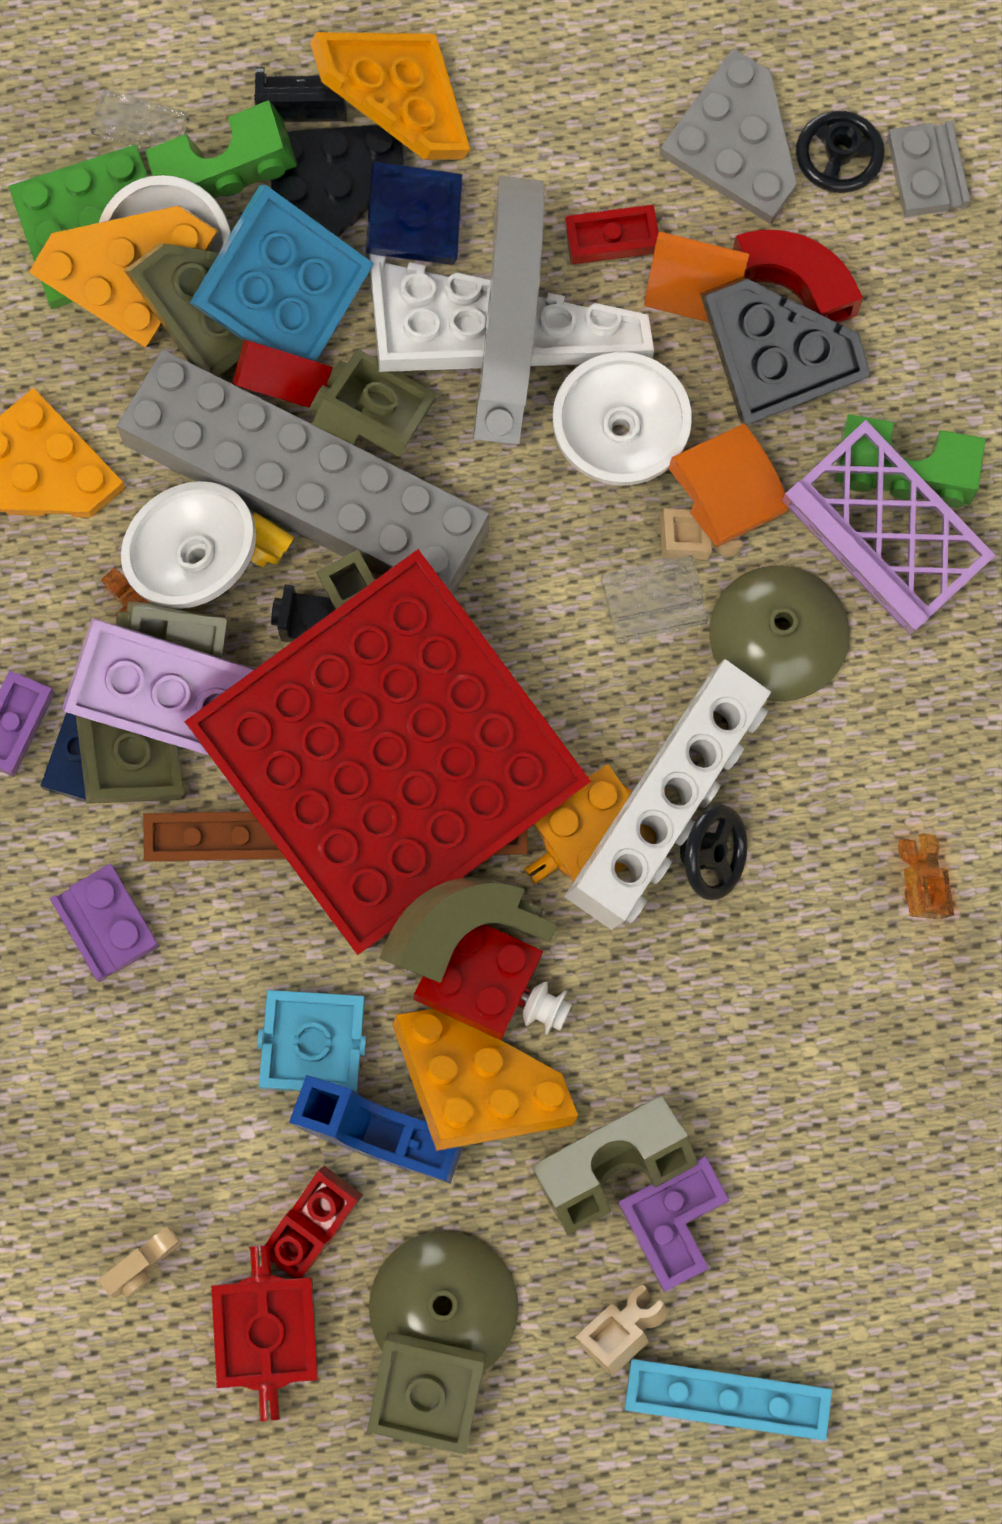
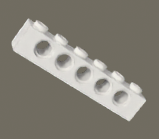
(597, 886)

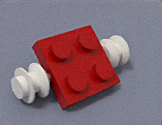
(489, 982)

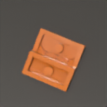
(687, 268)
(730, 484)

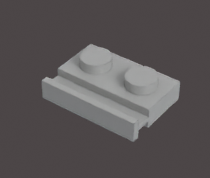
(928, 169)

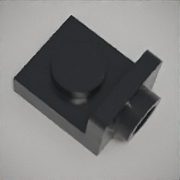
(298, 612)

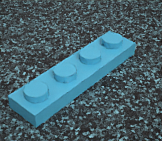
(728, 1399)

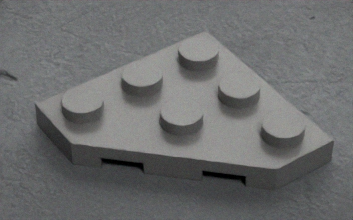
(737, 139)

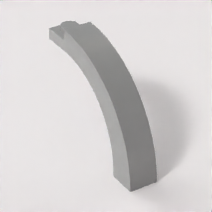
(511, 309)

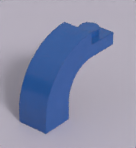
(371, 1129)

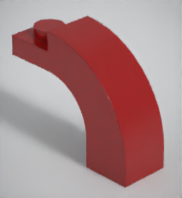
(803, 268)

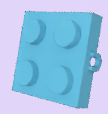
(311, 1037)

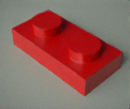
(611, 234)

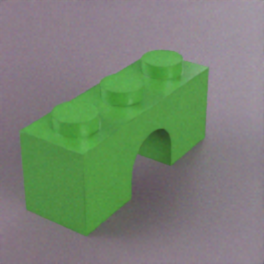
(256, 153)
(950, 470)

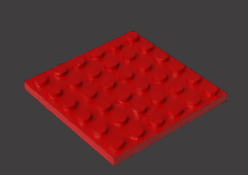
(387, 750)

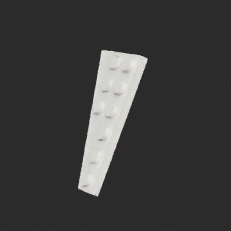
(442, 323)

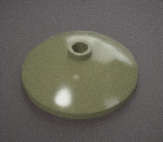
(783, 661)
(452, 1267)

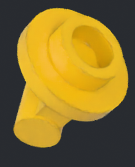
(270, 542)

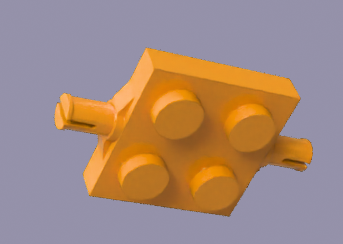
(579, 824)

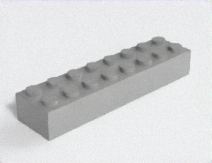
(298, 472)

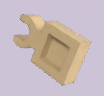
(684, 537)
(131, 1273)
(619, 1335)

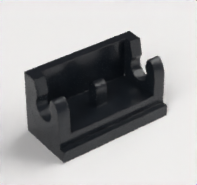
(299, 98)

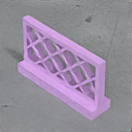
(857, 554)

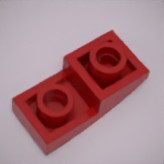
(312, 1222)

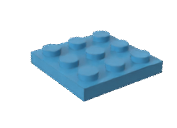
(281, 278)

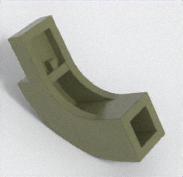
(446, 913)

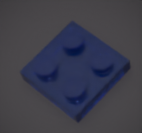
(413, 213)

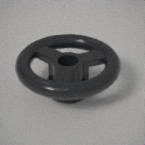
(845, 131)
(710, 852)

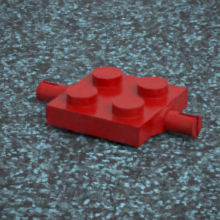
(264, 1333)

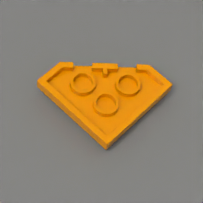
(398, 85)
(91, 263)
(49, 465)
(477, 1084)

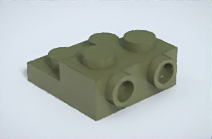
(371, 404)
(187, 628)

